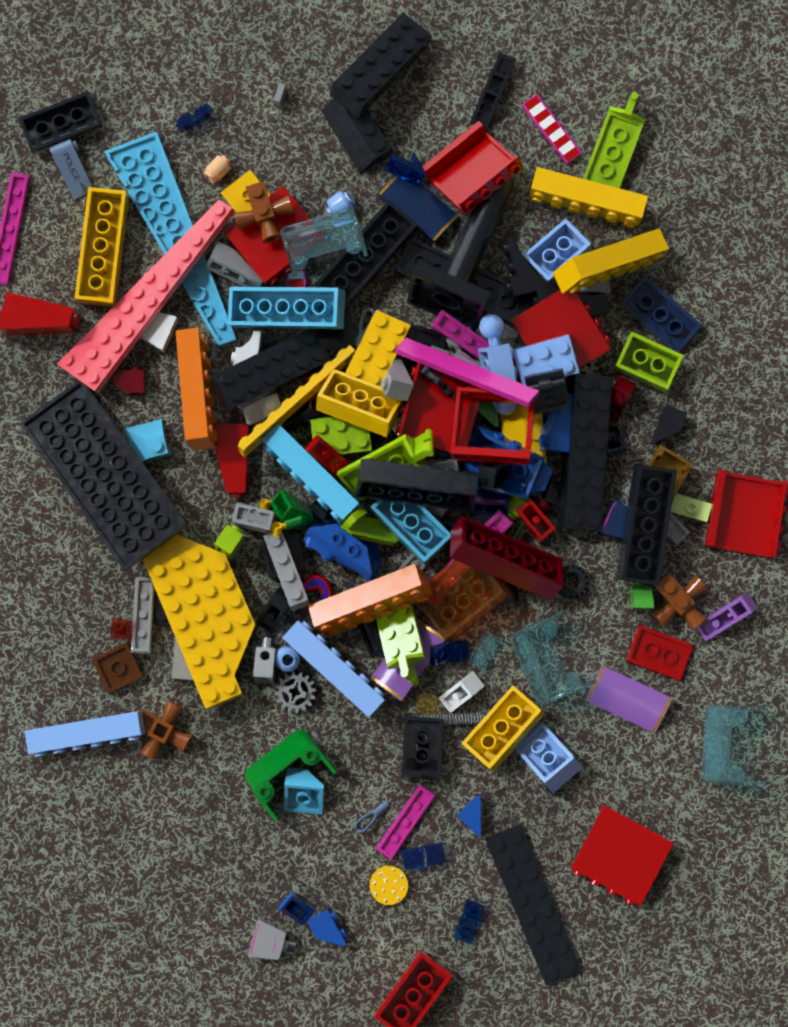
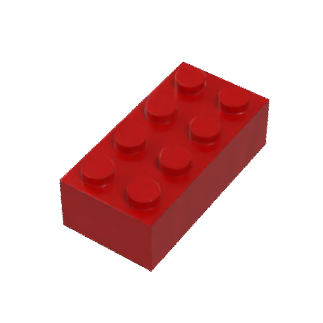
(413, 992)

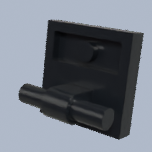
(551, 388)

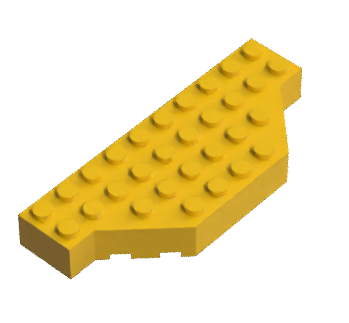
(204, 614)

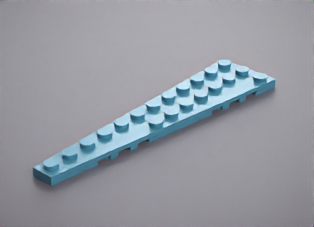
(155, 193)

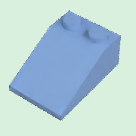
(548, 757)

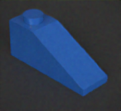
(556, 431)

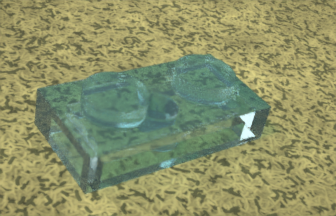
(484, 650)

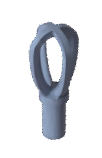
(361, 331)
(375, 812)

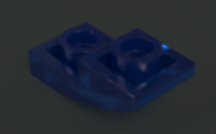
(189, 121)
(449, 652)
(423, 856)
(468, 921)

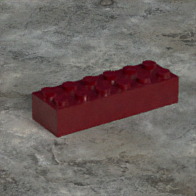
(506, 558)

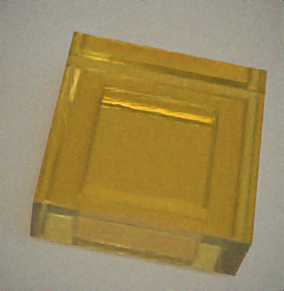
(426, 704)

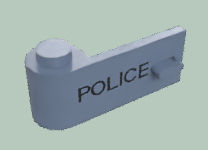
(71, 167)

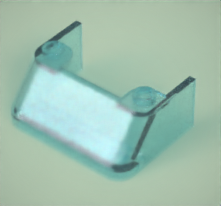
(321, 237)
(542, 663)
(717, 744)

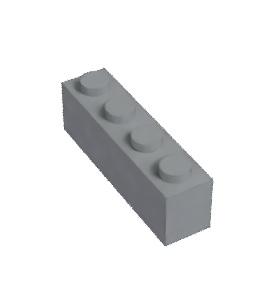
(287, 571)

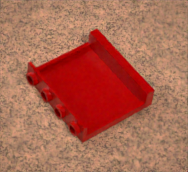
(471, 168)
(266, 259)
(560, 316)
(432, 410)
(746, 514)
(621, 856)

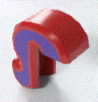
(318, 583)

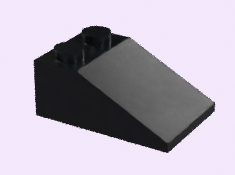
(422, 748)

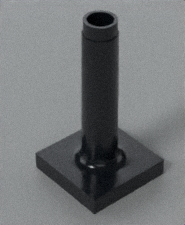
(452, 288)

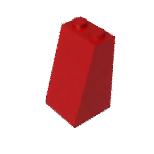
(33, 316)

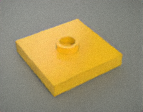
(237, 194)

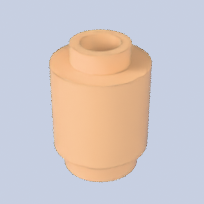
(217, 169)

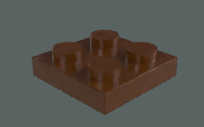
(117, 668)

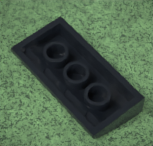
(60, 121)

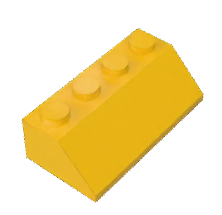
(515, 428)
(503, 728)

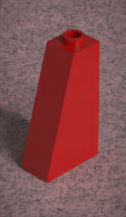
(232, 464)

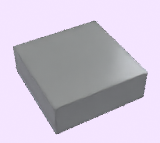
(280, 95)

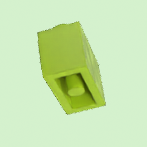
(229, 541)

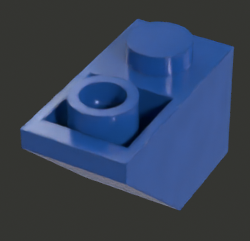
(326, 929)

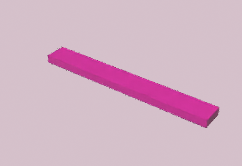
(467, 372)

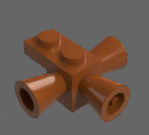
(263, 212)
(679, 601)
(163, 730)

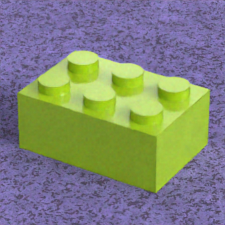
(648, 362)
(342, 436)

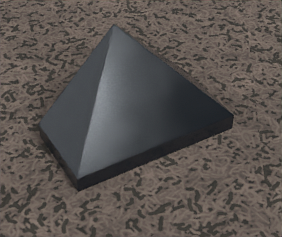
(371, 637)

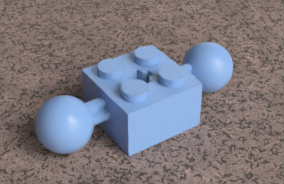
(497, 356)

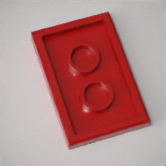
(659, 652)

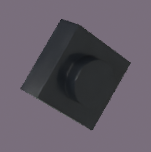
(318, 511)

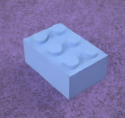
(555, 250)
(547, 356)

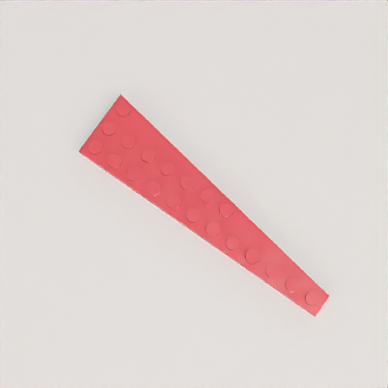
(113, 337)

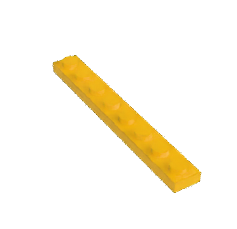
(292, 404)

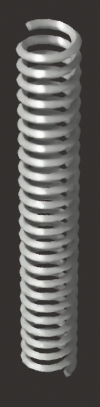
(452, 716)

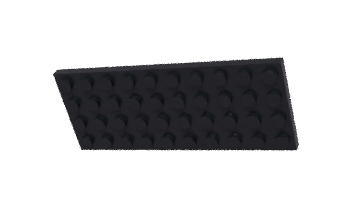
(103, 475)

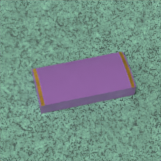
(391, 678)
(628, 699)

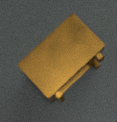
(667, 459)

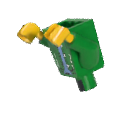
(290, 511)

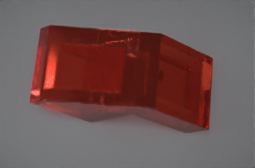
(121, 629)

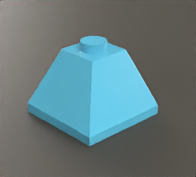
(148, 441)
(302, 792)

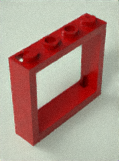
(487, 454)

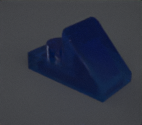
(407, 170)

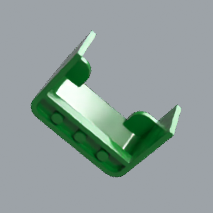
(294, 746)

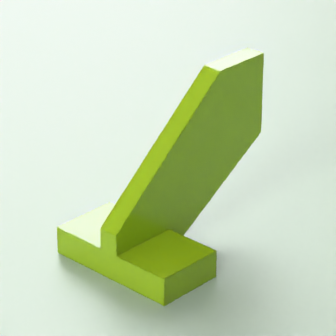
(368, 528)

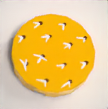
(388, 885)

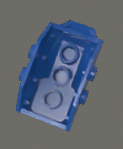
(524, 478)
(340, 546)

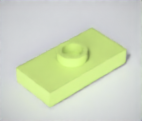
(691, 508)

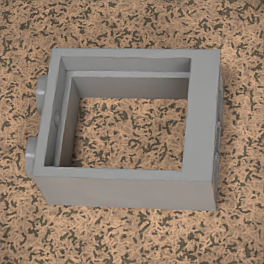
(259, 521)

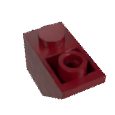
(130, 381)
(620, 395)

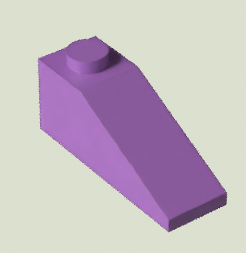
(727, 616)

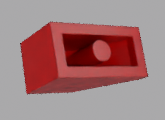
(535, 521)

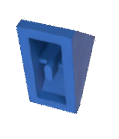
(472, 815)
(296, 908)

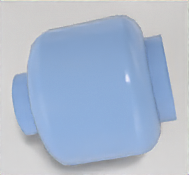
(339, 202)
(285, 665)

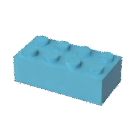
(413, 527)

